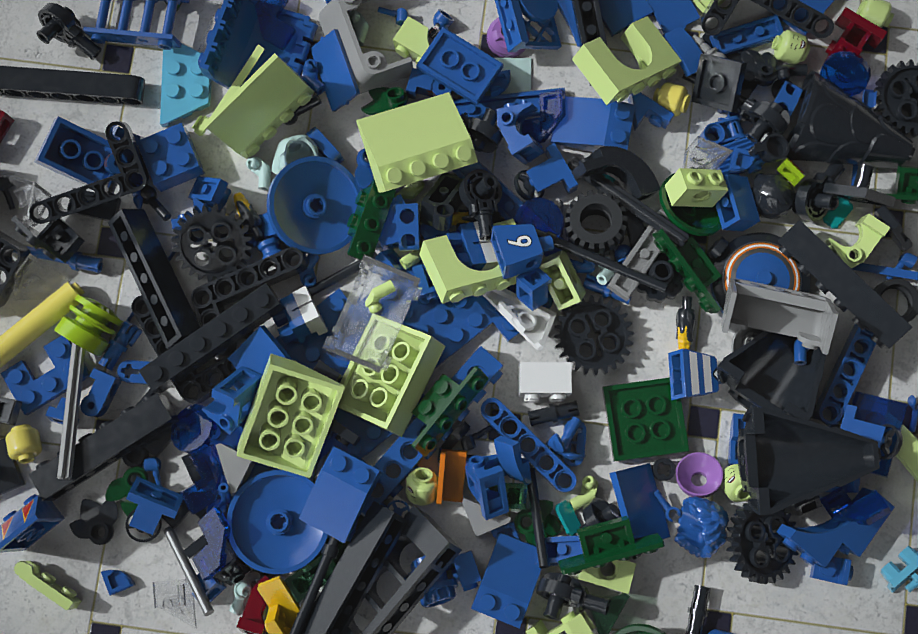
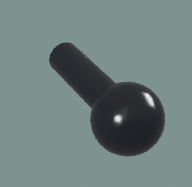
(314, 101)
(149, 197)

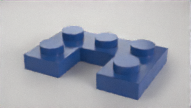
(40, 391)

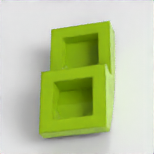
(791, 172)

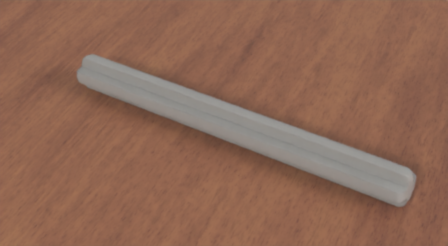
(71, 413)

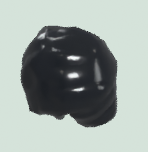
(772, 195)

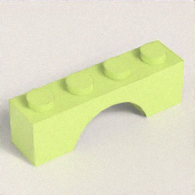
(411, 40)

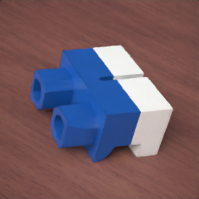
(471, 250)
(302, 317)

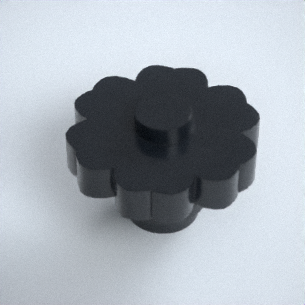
(663, 271)

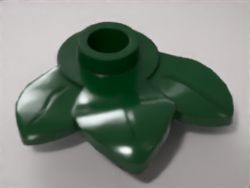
(385, 99)
(120, 487)
(551, 523)

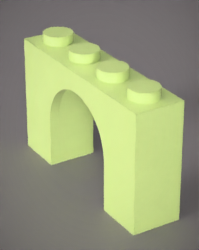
(616, 81)
(454, 279)

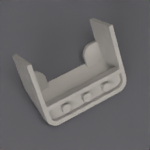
(368, 68)
(779, 311)

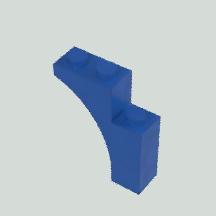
(823, 540)

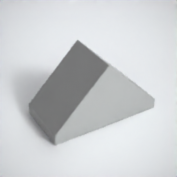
(235, 468)
(478, 522)

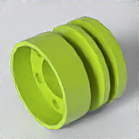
(88, 325)

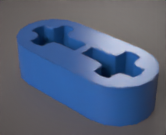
(324, 145)
(134, 378)
(580, 445)

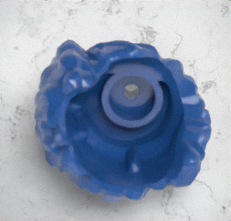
(701, 527)

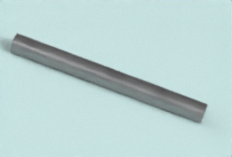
(188, 571)

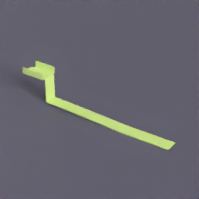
(198, 125)

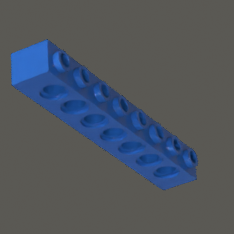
(395, 454)

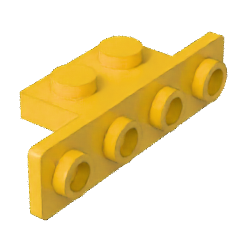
(281, 604)

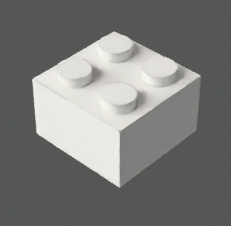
(544, 380)

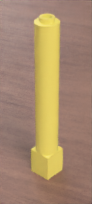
(38, 321)

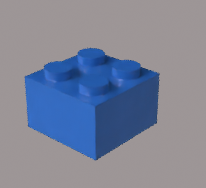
(170, 157)

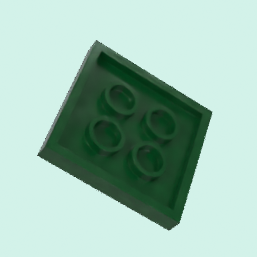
(644, 420)

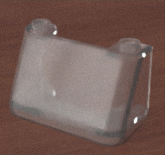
(368, 337)

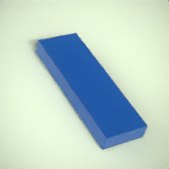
(747, 35)

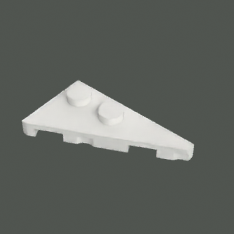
(530, 324)

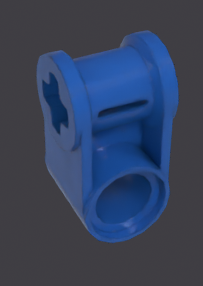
(725, 130)

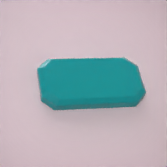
(837, 216)
(568, 517)

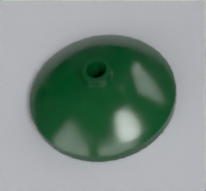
(693, 220)

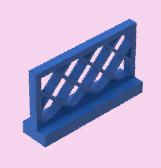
(515, 28)

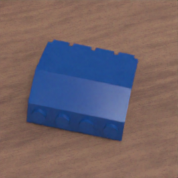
(239, 33)

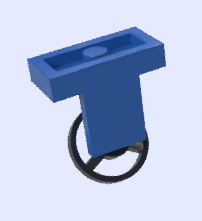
(546, 175)
(872, 431)
(152, 503)

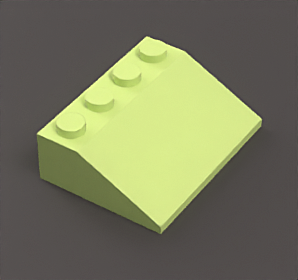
(259, 107)
(416, 142)
(393, 394)
(289, 417)

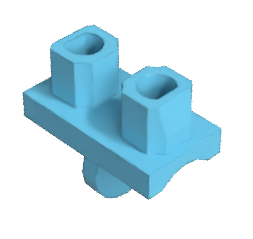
(896, 577)

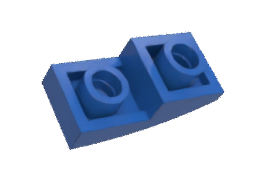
(685, 48)
(510, 458)

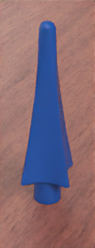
(567, 11)

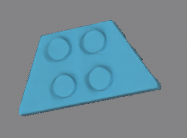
(183, 85)

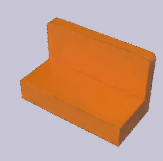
(451, 475)

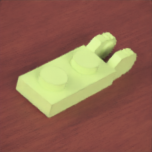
(46, 585)

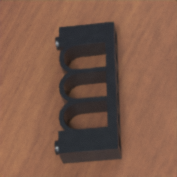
(439, 554)

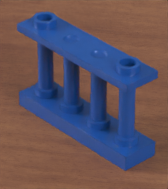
(163, 40)

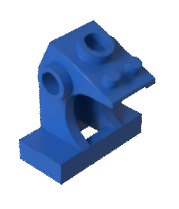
(521, 147)
(231, 406)
(484, 473)

